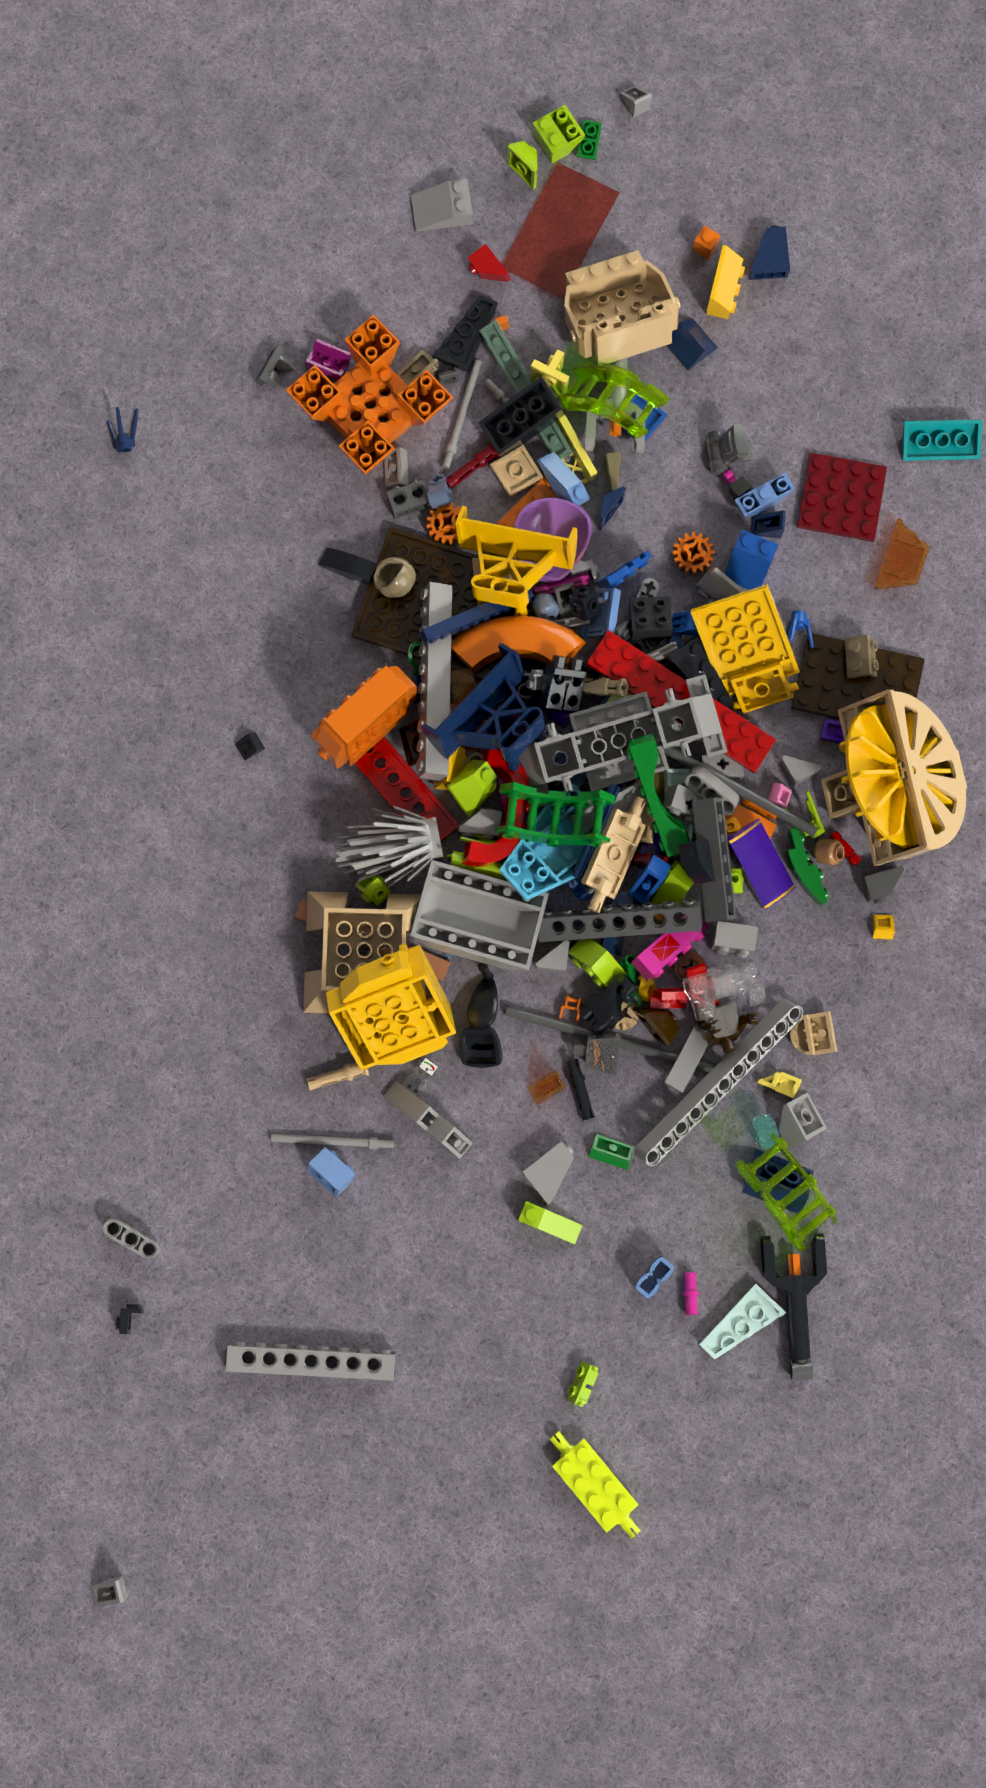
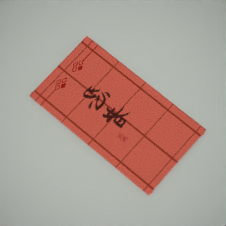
(560, 229)

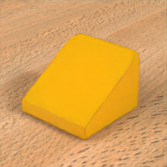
(883, 926)

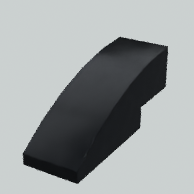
(348, 565)

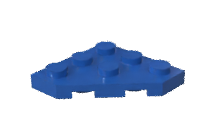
(625, 571)

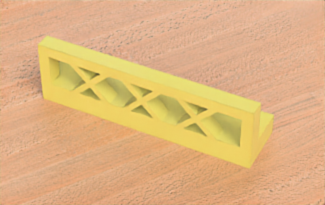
(579, 453)

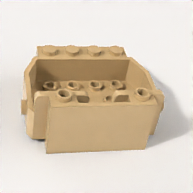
(623, 323)

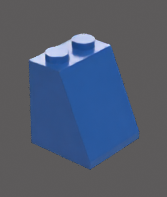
(750, 560)

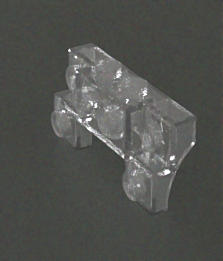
(723, 982)

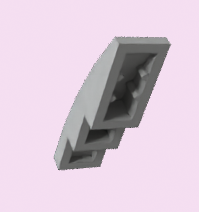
(687, 1060)

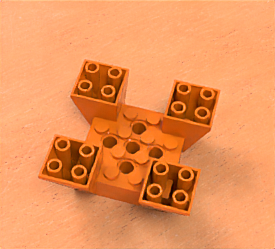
(405, 406)

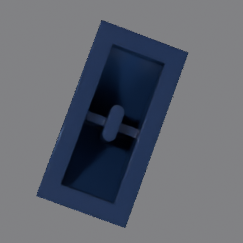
(769, 524)

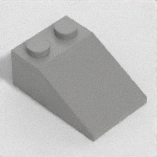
(442, 206)

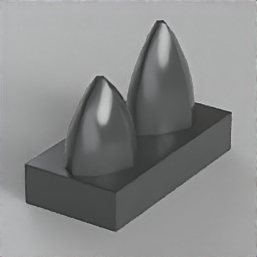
(275, 360)

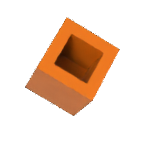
(706, 242)

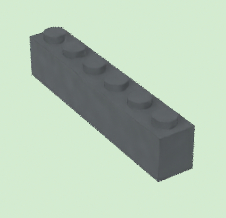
(711, 827)

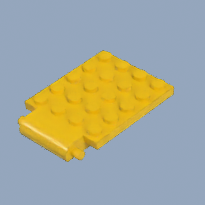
(748, 648)

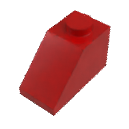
(487, 265)

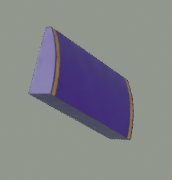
(760, 864)

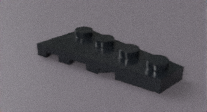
(464, 341)
(693, 661)

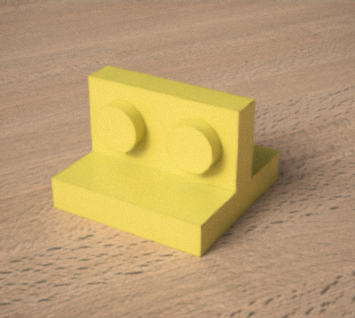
(552, 372)

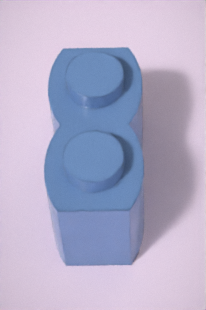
(657, 1272)

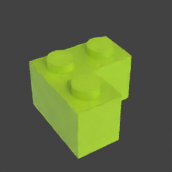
(675, 886)
(595, 961)

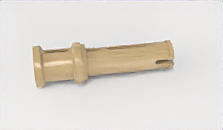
(348, 1073)

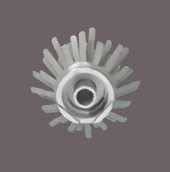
(391, 845)

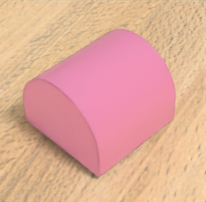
(780, 795)

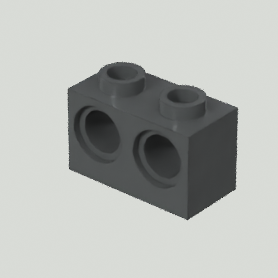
(411, 504)

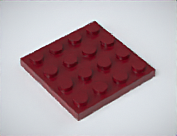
(842, 497)

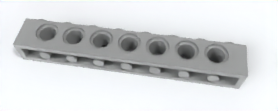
(236, 1362)

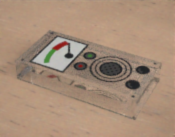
(422, 1075)

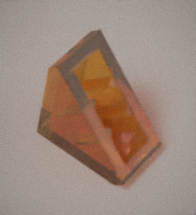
(546, 1087)

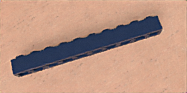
(464, 620)

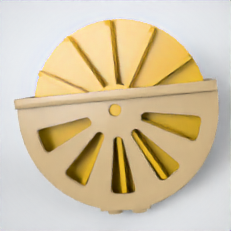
(898, 776)

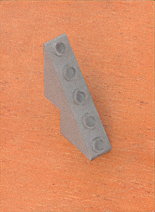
(428, 1119)

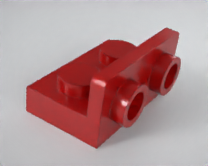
(667, 998)

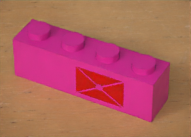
(665, 951)

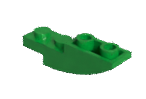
(807, 875)

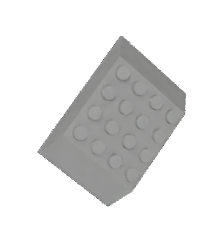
(477, 917)

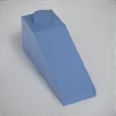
(563, 480)

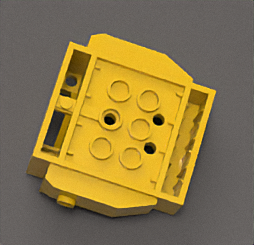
(384, 993)

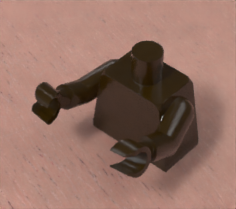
(725, 1026)

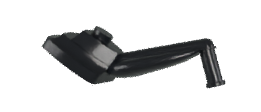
(480, 1042)

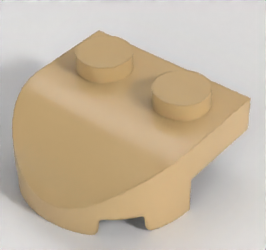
(814, 1034)

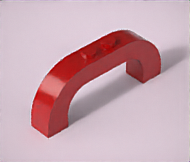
(481, 854)

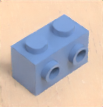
(331, 1171)

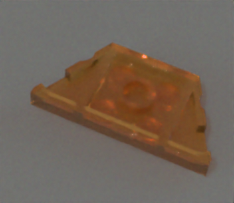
(902, 559)

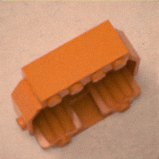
(365, 716)

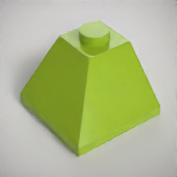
(523, 161)
(473, 786)

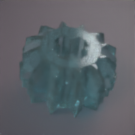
(762, 1128)

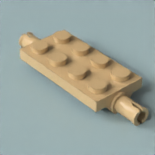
(612, 859)

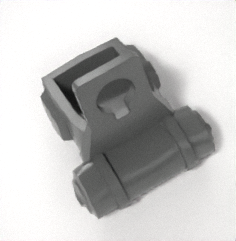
(727, 448)

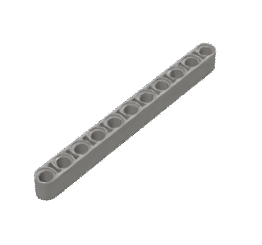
(718, 1082)

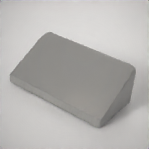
(396, 468)

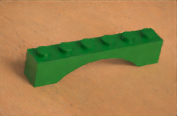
(645, 756)

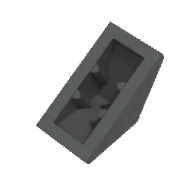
(561, 595)

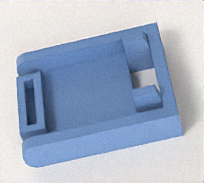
(607, 618)

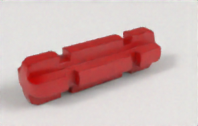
(853, 858)

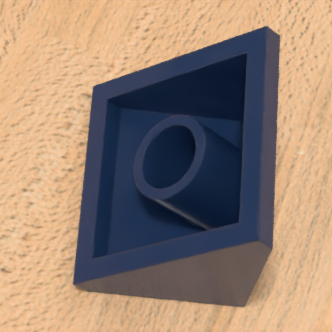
(690, 344)

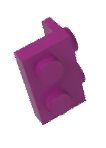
(329, 359)

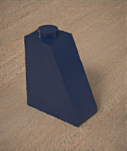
(772, 256)

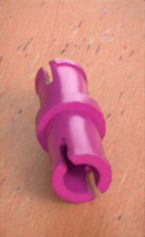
(690, 1293)

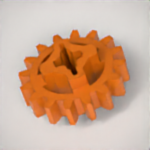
(438, 516)
(704, 557)

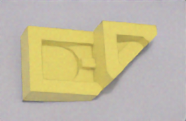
(782, 1083)

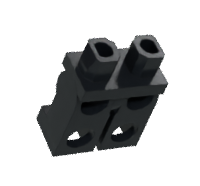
(562, 684)

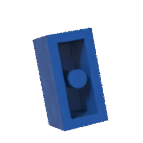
(649, 879)

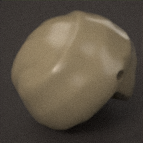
(394, 577)

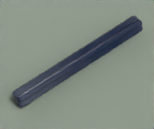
(588, 850)

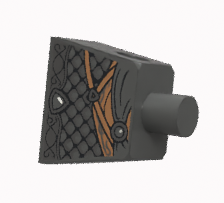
(601, 1052)

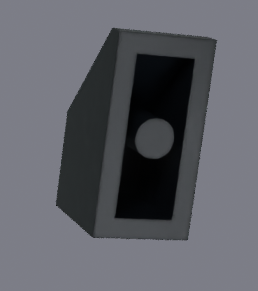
(697, 861)

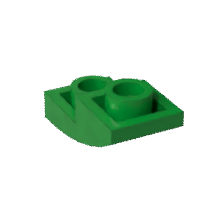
(589, 144)

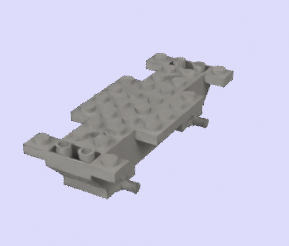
(604, 735)

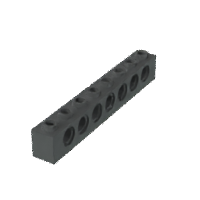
(630, 926)

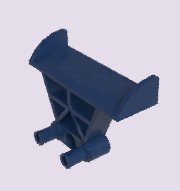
(480, 705)

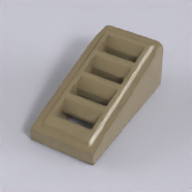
(612, 466)

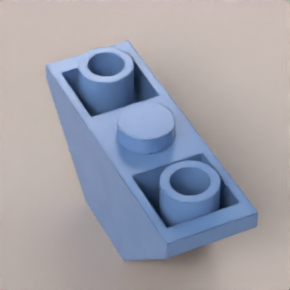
(765, 496)

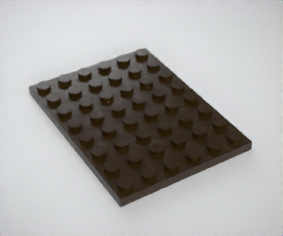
(396, 620)

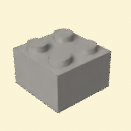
(733, 939)

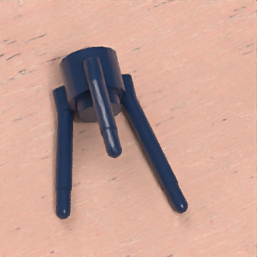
(123, 442)

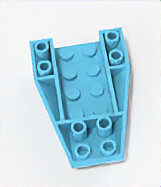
(538, 867)

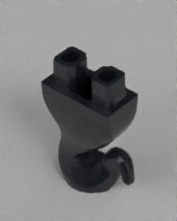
(607, 1004)

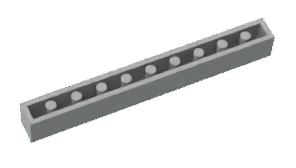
(435, 679)

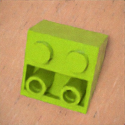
(557, 133)

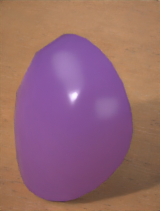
(556, 518)

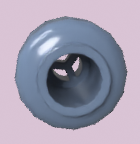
(545, 606)

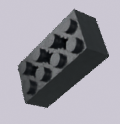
(511, 414)

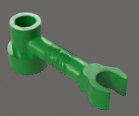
(629, 969)

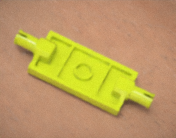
(595, 1485)

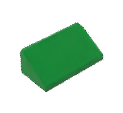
(611, 1151)

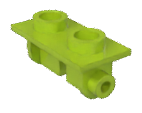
(584, 1375)

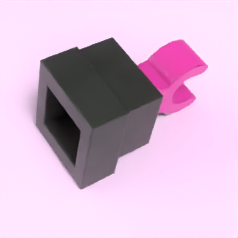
(737, 487)

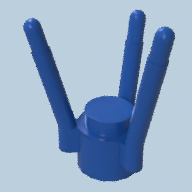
(798, 622)

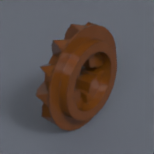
(683, 961)

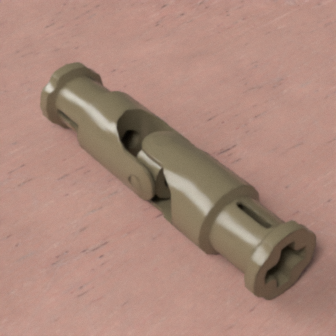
(605, 687)

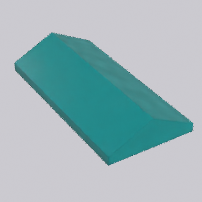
(941, 440)

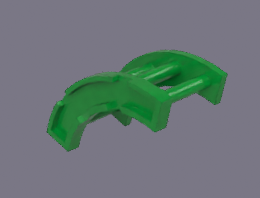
(557, 800)

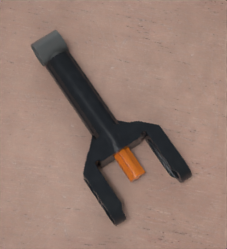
(796, 1289)

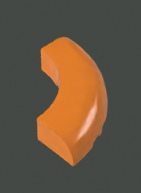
(521, 633)

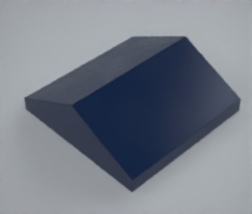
(610, 504)

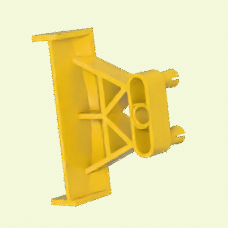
(515, 544)

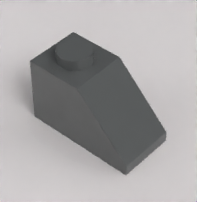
(881, 884)

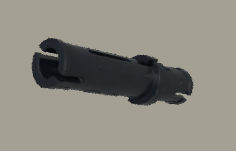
(578, 1083)

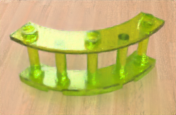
(615, 377)
(777, 1207)

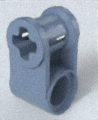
(438, 491)

